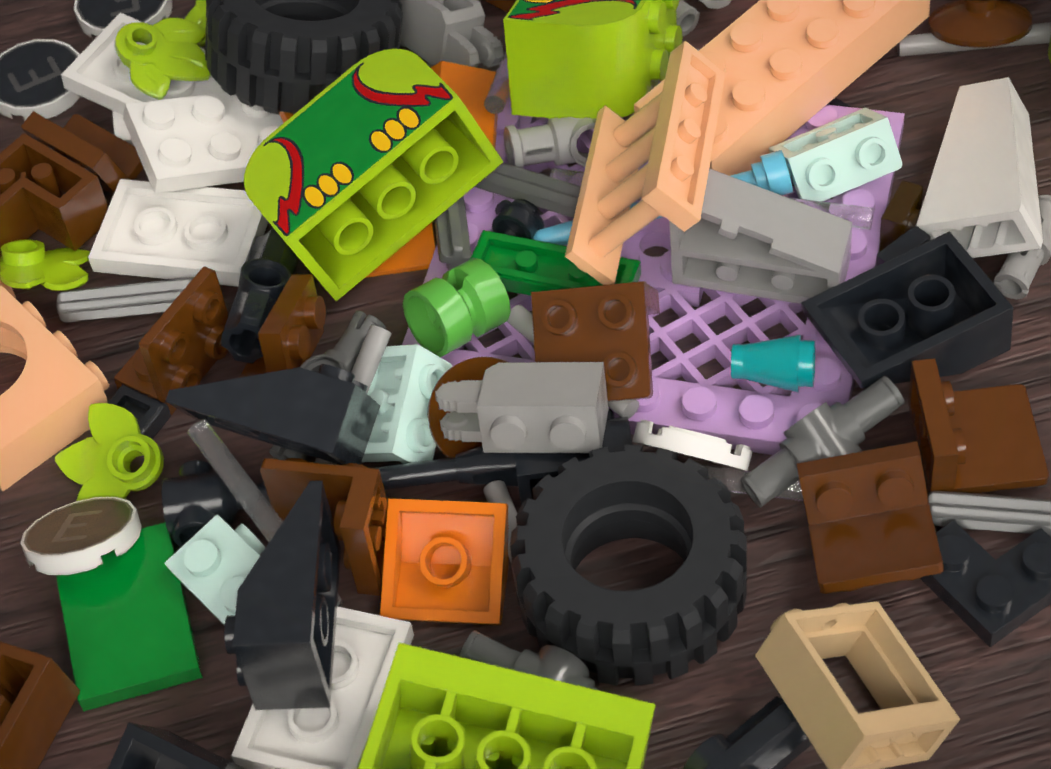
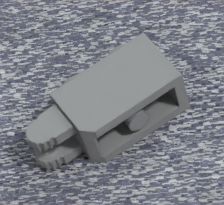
(449, 32)
(529, 408)

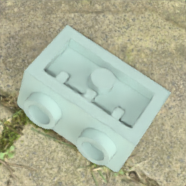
(841, 155)
(403, 392)

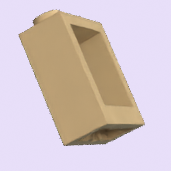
(913, 710)

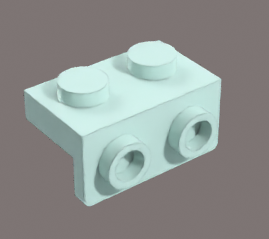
(216, 564)

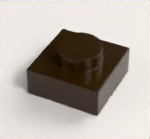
(901, 213)

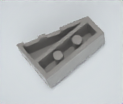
(760, 244)

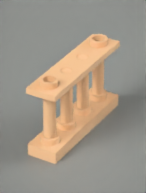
(671, 181)

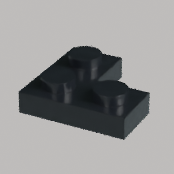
(989, 592)

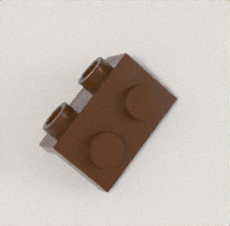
(88, 147)
(290, 328)

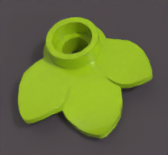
(168, 54)
(28, 265)
(105, 459)

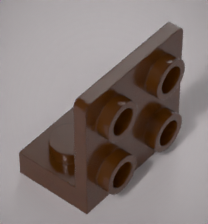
(600, 326)
(181, 342)
(974, 436)
(356, 506)
(869, 518)

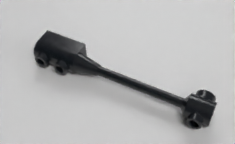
(201, 494)

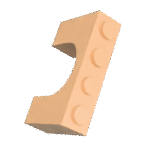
(51, 396)

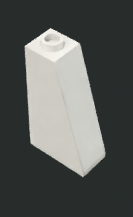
(985, 174)

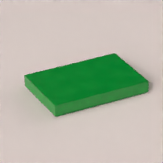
(128, 624)

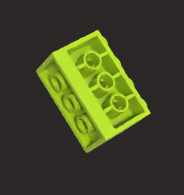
(485, 716)

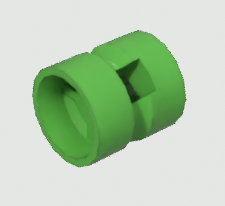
(453, 308)

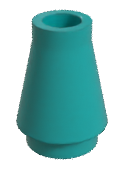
(776, 362)

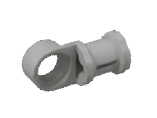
(547, 142)

